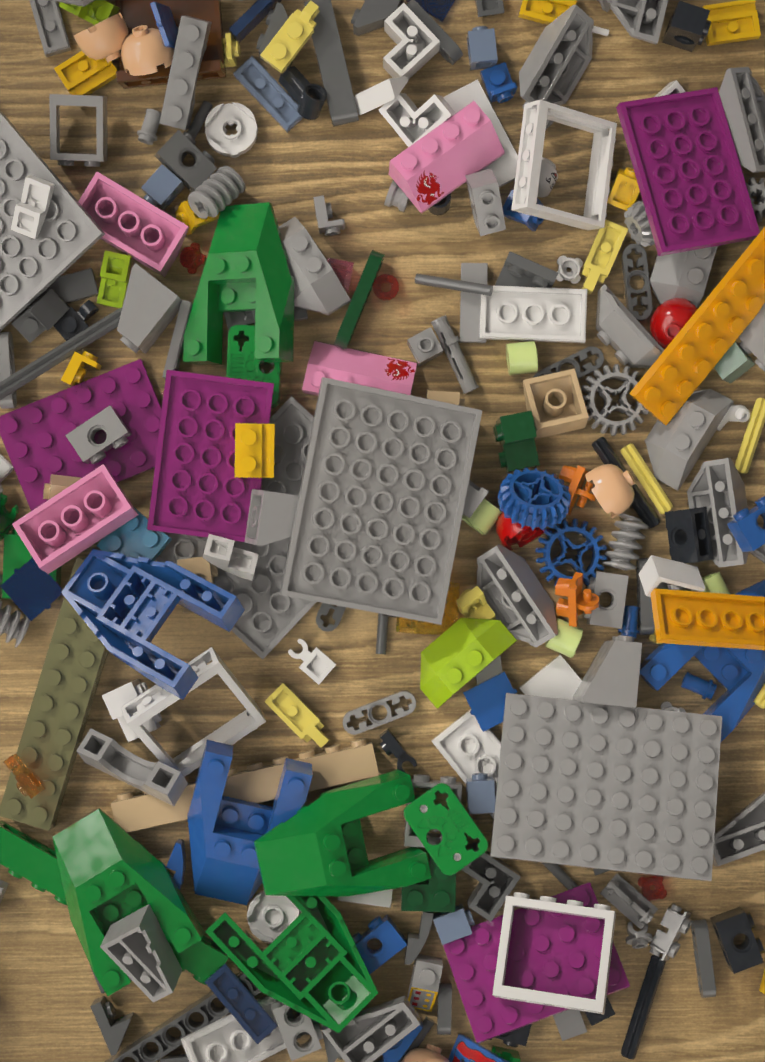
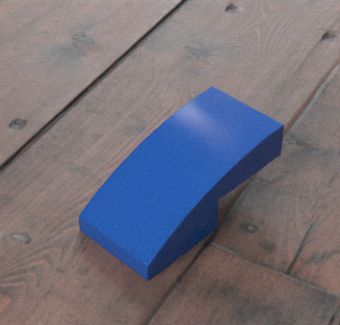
(177, 862)

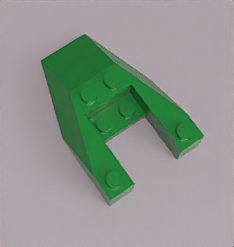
(243, 273)
(325, 849)
(110, 878)
(307, 966)

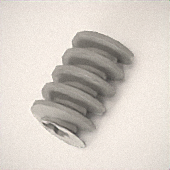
(216, 192)
(625, 542)
(12, 624)

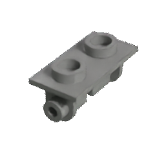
(629, 901)
(667, 942)

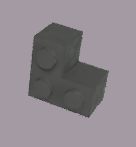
(495, 883)

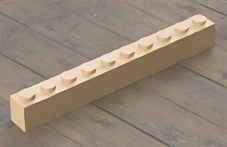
(253, 785)

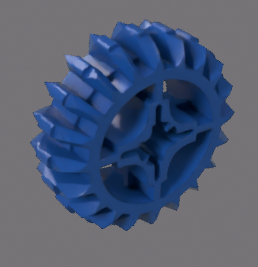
(534, 498)
(565, 543)

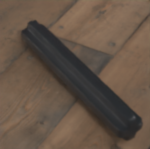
(639, 503)
(643, 1007)

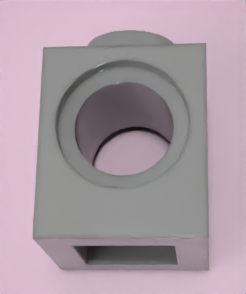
(425, 346)

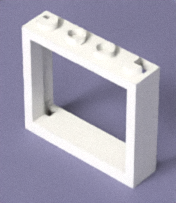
(530, 159)
(158, 699)
(545, 998)

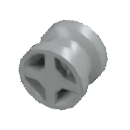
(396, 197)

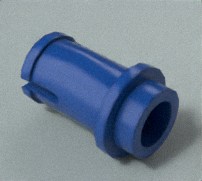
(630, 622)
(699, 685)

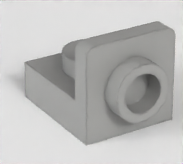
(323, 213)

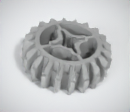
(625, 407)

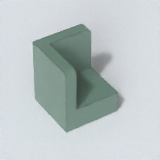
(734, 363)

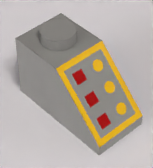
(425, 982)

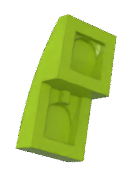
(93, 12)
(114, 279)

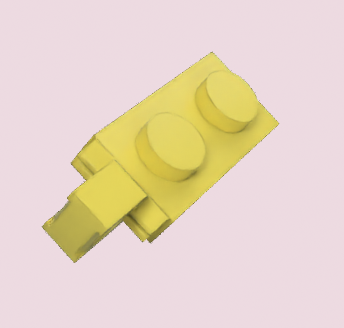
(291, 37)
(603, 254)
(297, 715)

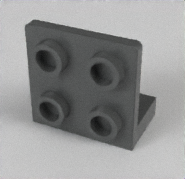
(525, 273)

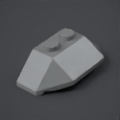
(641, 17)
(558, 58)
(745, 114)
(682, 275)
(315, 281)
(624, 332)
(681, 442)
(724, 494)
(516, 596)

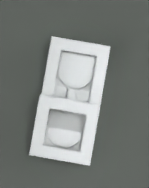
(33, 208)
(233, 560)

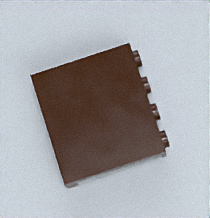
(140, 13)

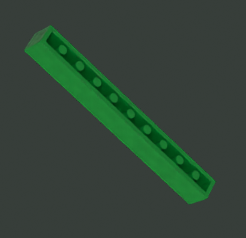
(39, 864)

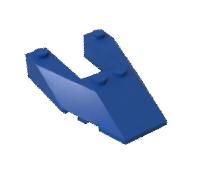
(132, 598)
(734, 668)
(226, 827)

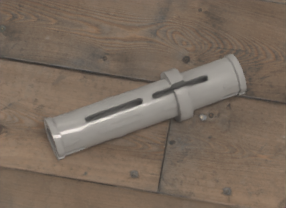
(454, 354)

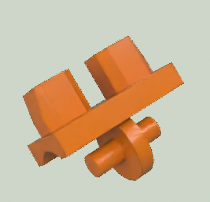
(576, 479)
(578, 600)

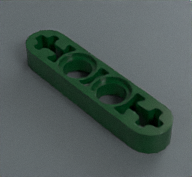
(359, 299)

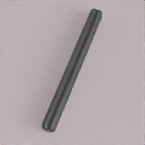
(59, 354)

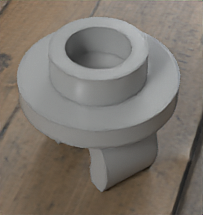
(638, 939)

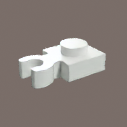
(315, 664)

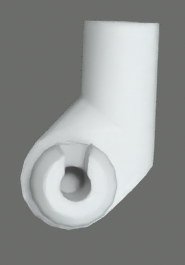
(736, 413)

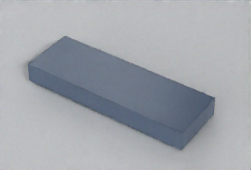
(268, 93)

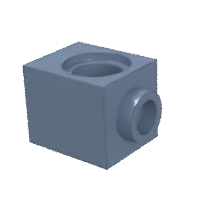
(482, 48)
(162, 188)
(480, 794)
(453, 924)

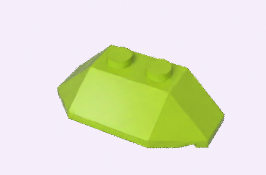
(461, 656)

